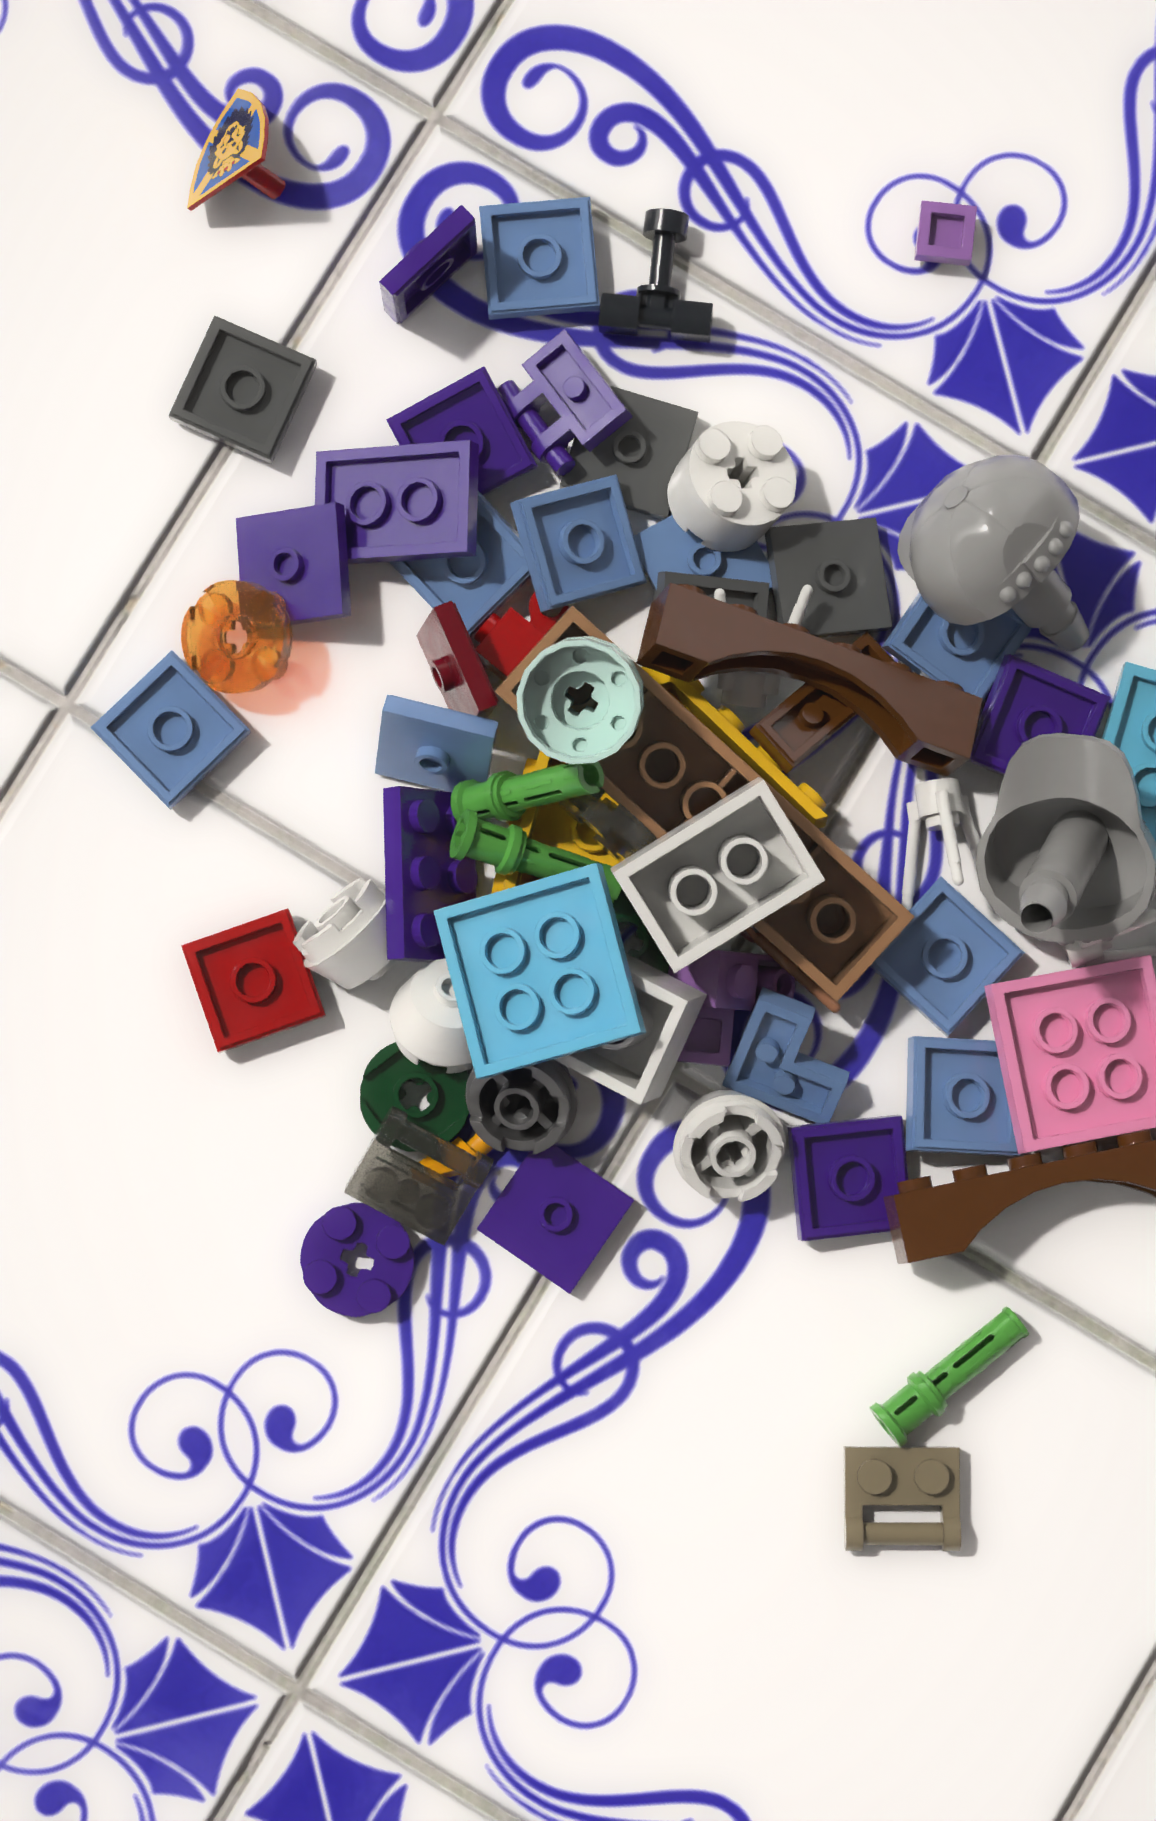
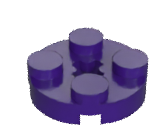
(371, 1289)

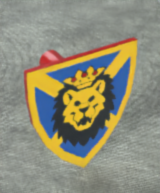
(235, 151)

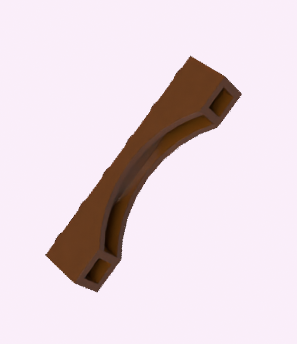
(915, 716)
(947, 1217)

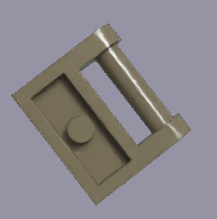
(901, 1478)

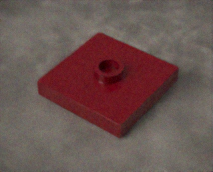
(455, 662)

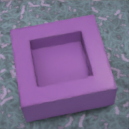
(945, 233)
(710, 1038)

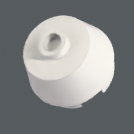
(349, 937)
(429, 1021)
(729, 1146)

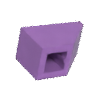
(735, 978)

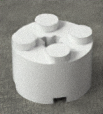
(732, 485)

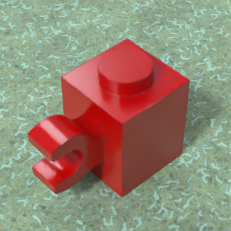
(510, 638)

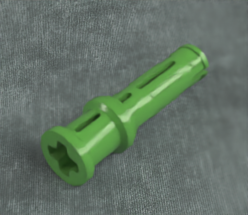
(508, 795)
(512, 851)
(928, 1392)

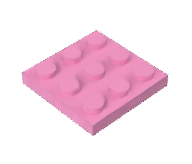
(1077, 1052)

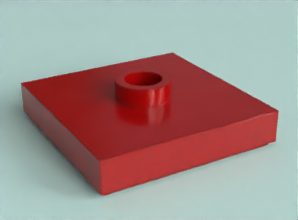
(253, 981)

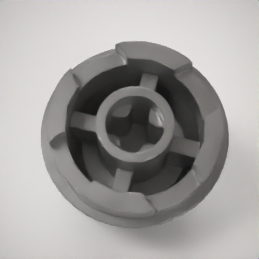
(523, 1107)

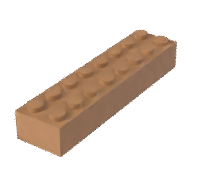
(681, 768)

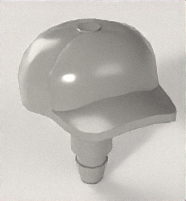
(993, 544)
(1068, 842)

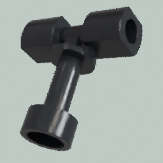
(658, 303)

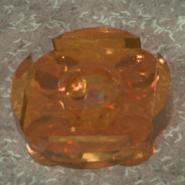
(267, 629)

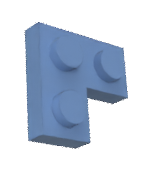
(774, 1070)

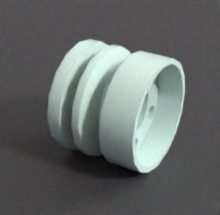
(546, 706)

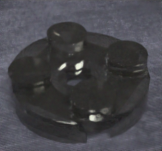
(614, 825)

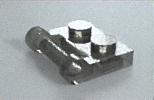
(408, 1188)

